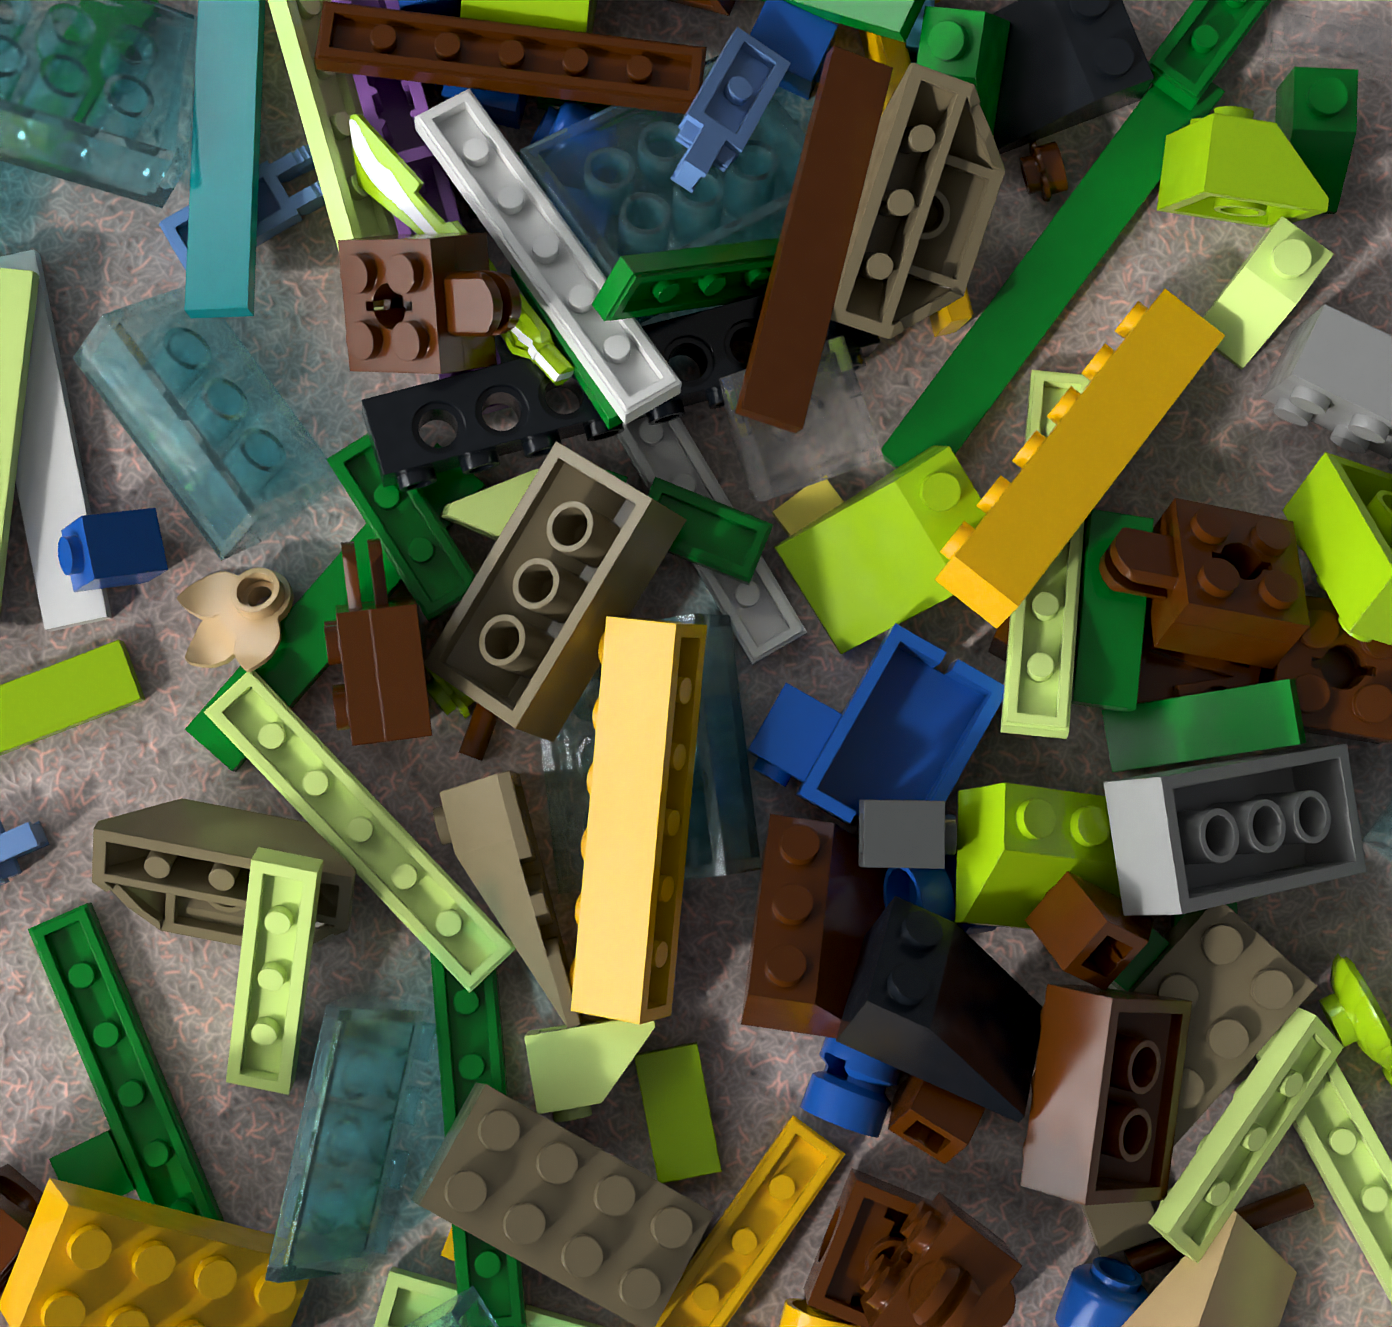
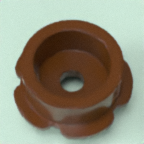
(1044, 170)

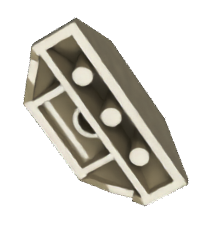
(920, 206)
(191, 864)

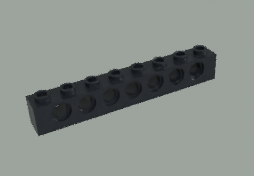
(459, 400)

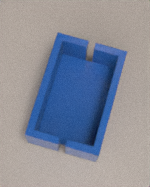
(903, 729)

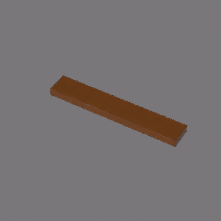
(509, 57)
(814, 241)

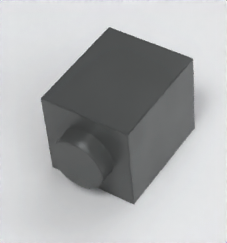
(905, 834)

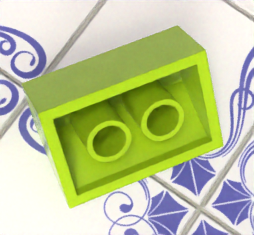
(1347, 534)
(1021, 843)

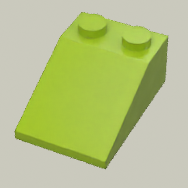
(881, 548)

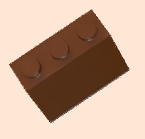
(808, 926)
(1105, 1095)

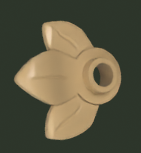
(232, 621)

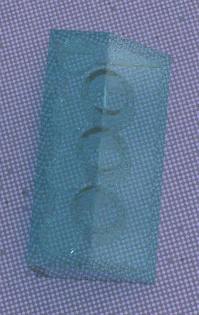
(205, 420)

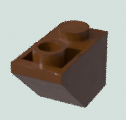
(1088, 930)
(933, 1118)

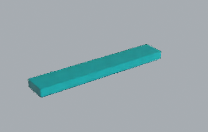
(225, 159)

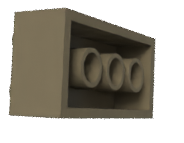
(1237, 994)
(562, 1206)

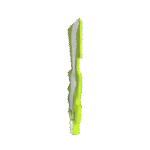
(396, 188)

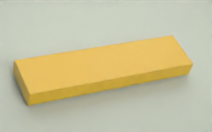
(752, 1228)

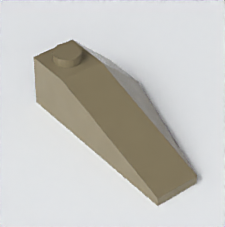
(501, 855)

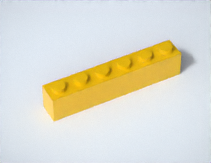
(1079, 459)
(637, 818)

